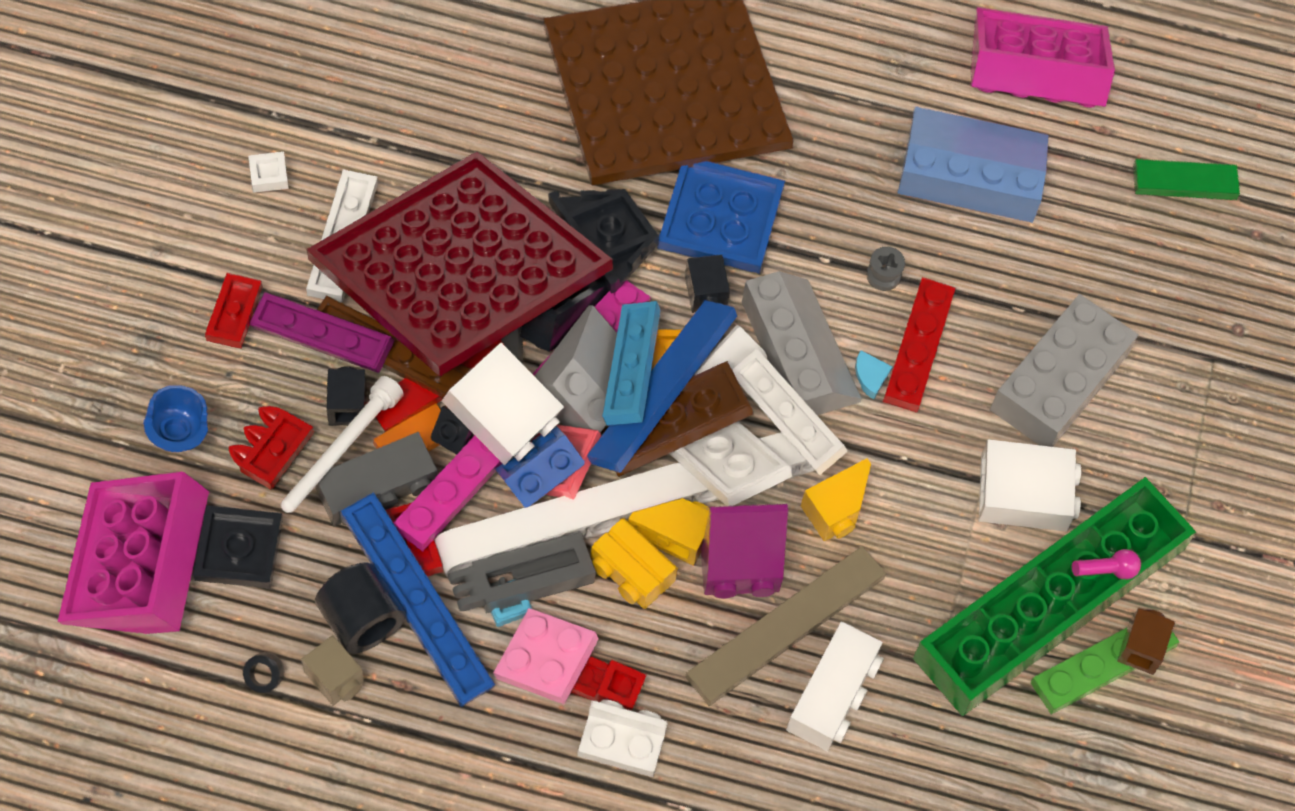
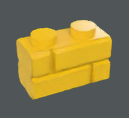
(632, 564)

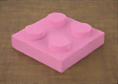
(546, 656)

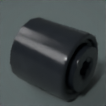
(360, 607)

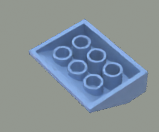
(974, 164)

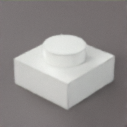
(268, 172)

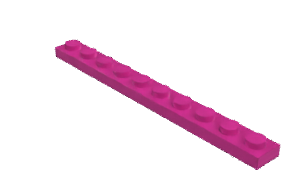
(475, 462)

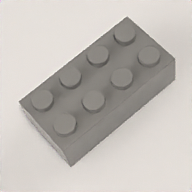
(1063, 372)

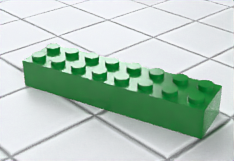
(1046, 601)

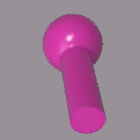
(1123, 564)

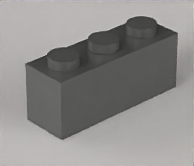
(388, 471)

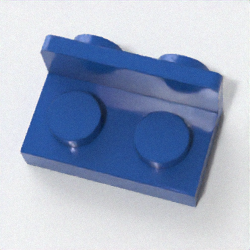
(542, 467)

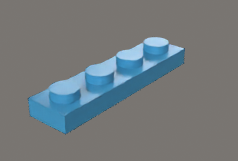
(631, 363)

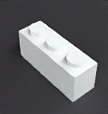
(836, 687)

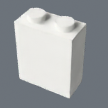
(503, 405)
(1028, 485)

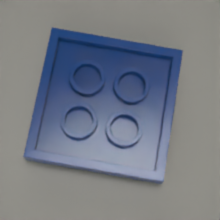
(721, 213)

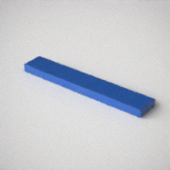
(665, 384)
(419, 599)

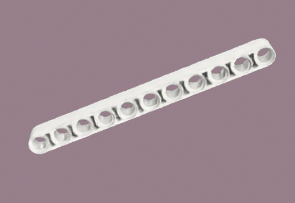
(590, 512)

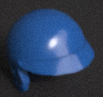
(176, 418)

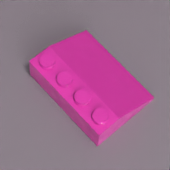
(1041, 57)
(135, 554)

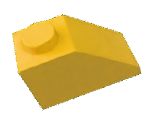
(837, 501)
(674, 527)

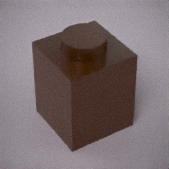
(1146, 640)

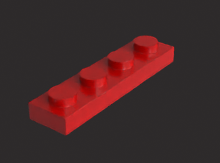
(919, 345)

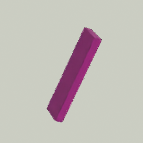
(322, 332)

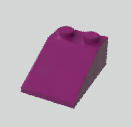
(744, 550)

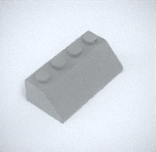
(799, 340)

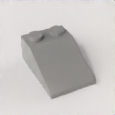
(580, 371)

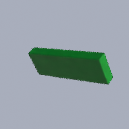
(1186, 179)

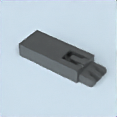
(537, 571)

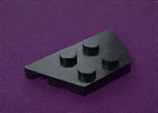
(613, 225)

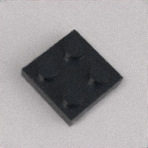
(238, 547)

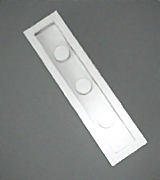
(350, 203)
(789, 412)

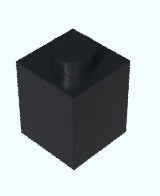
(706, 281)
(345, 394)

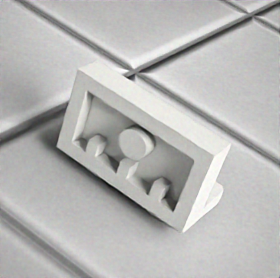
(623, 737)

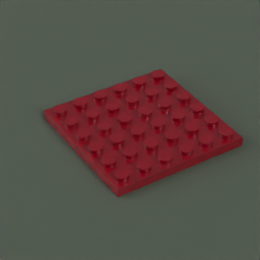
(459, 262)

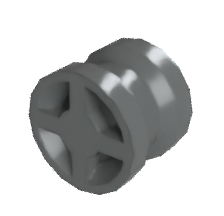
(885, 277)

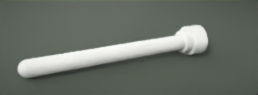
(383, 395)

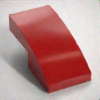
(609, 682)

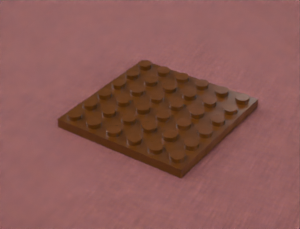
(665, 86)

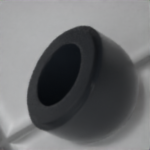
(274, 664)

